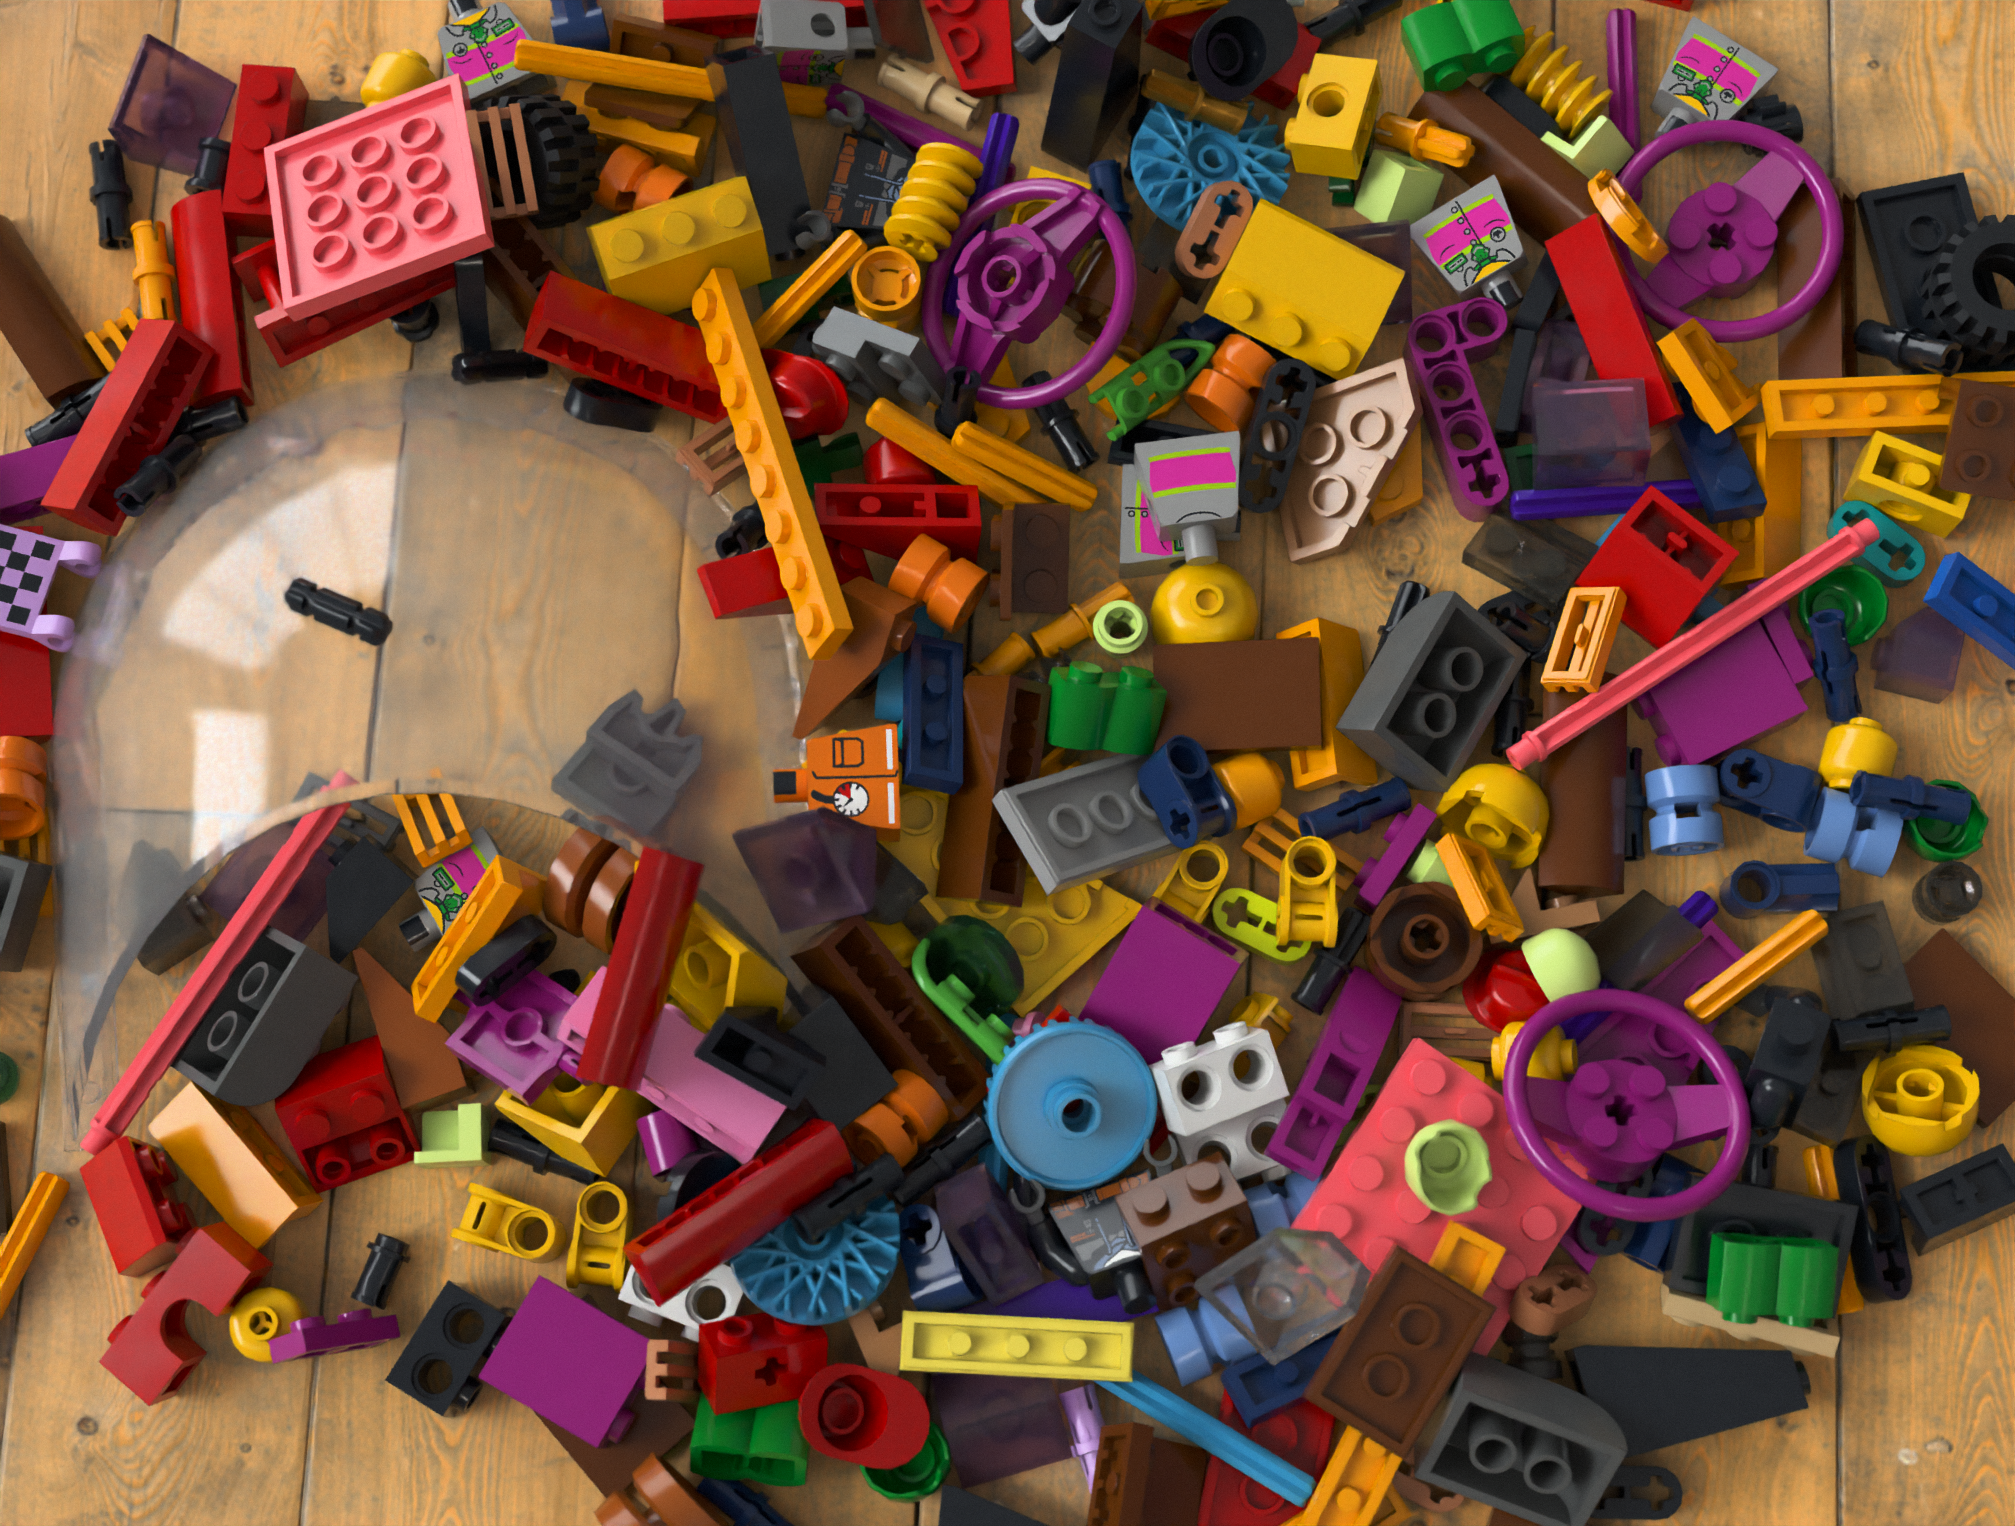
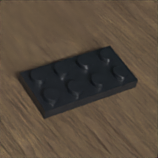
(1904, 236)

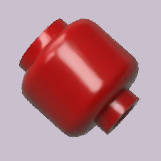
(892, 464)

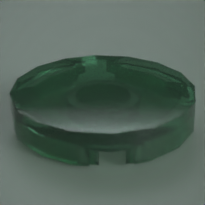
(979, 959)

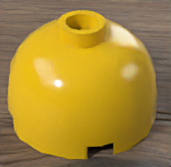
(1204, 606)
(1497, 810)
(1920, 1100)

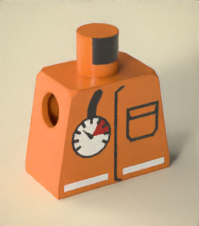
(850, 775)

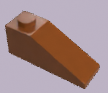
(879, 635)
(414, 1047)

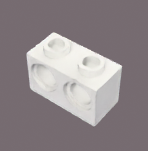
(1219, 1092)
(1235, 1140)
(683, 1306)

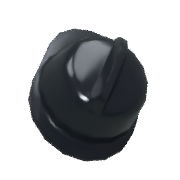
(1242, 47)

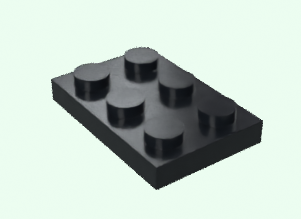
(1755, 1211)

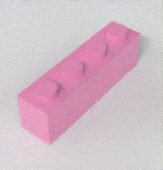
(684, 1085)

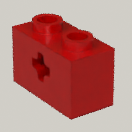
(757, 1360)

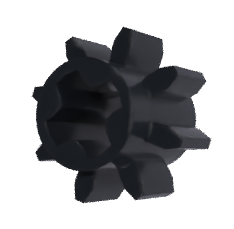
(1776, 116)

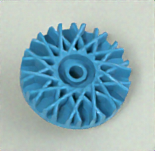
(1182, 158)
(1045, 1075)
(824, 1279)

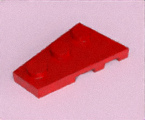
(977, 43)

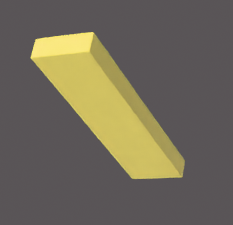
(1016, 1346)

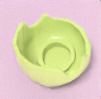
(1562, 963)
(1448, 1166)

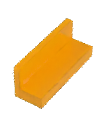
(680, 149)
(1774, 539)
(1340, 678)
(497, 901)
(233, 1164)

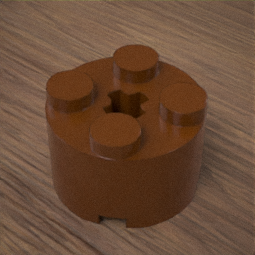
(1094, 294)
(1390, 942)

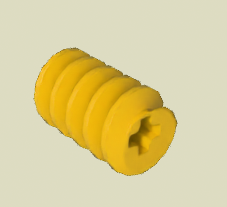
(1557, 84)
(932, 200)

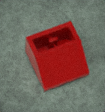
(1662, 565)
(347, 1116)
(137, 1204)

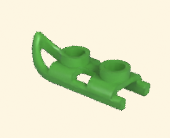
(1164, 378)
(953, 1001)

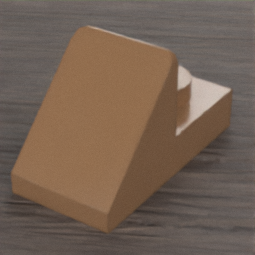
(1560, 912)
(878, 1347)

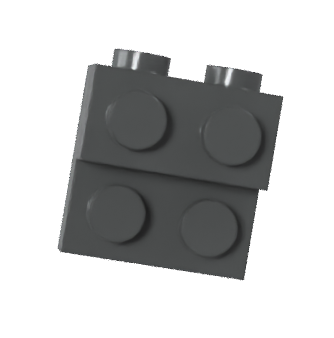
(878, 360)

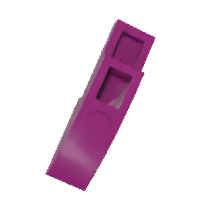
(1335, 1075)

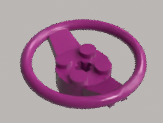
(1741, 217)
(1038, 260)
(1650, 1113)

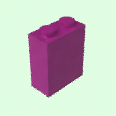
(1721, 701)
(1164, 981)
(570, 1364)

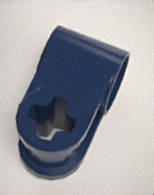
(1184, 790)
(1774, 792)
(934, 1268)

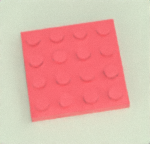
(376, 198)
(1372, 1206)

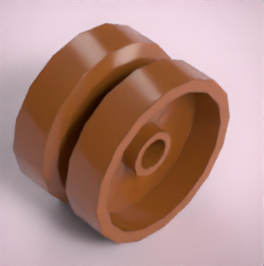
(589, 889)
(669, 1496)

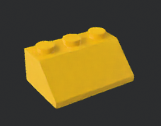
(671, 246)
(1304, 291)
(722, 971)
(581, 1121)

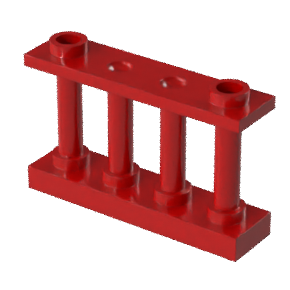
(295, 340)

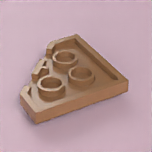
(1343, 456)

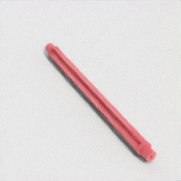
(1689, 646)
(211, 977)

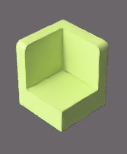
(1594, 149)
(1397, 188)
(455, 1138)

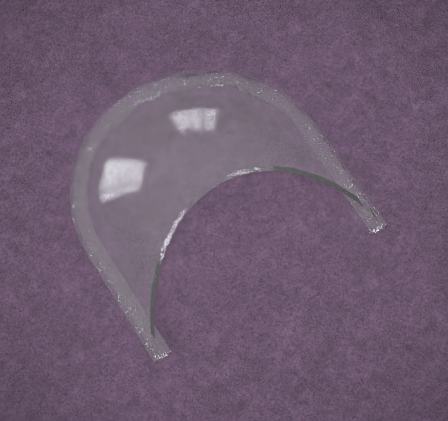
(532, 661)

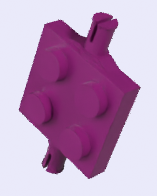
(516, 1037)

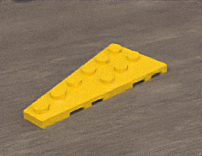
(1048, 932)

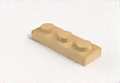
(1693, 1311)

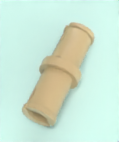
(930, 93)

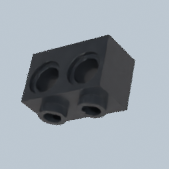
(439, 1340)

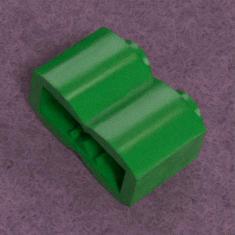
(1461, 40)
(1104, 709)
(1771, 1277)
(751, 1444)

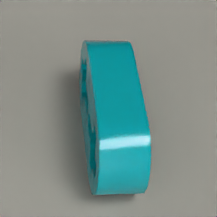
(1890, 542)

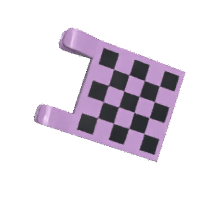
(26, 576)

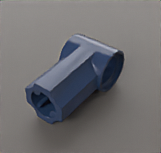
(580, 25)
(1783, 889)
(1652, 1240)

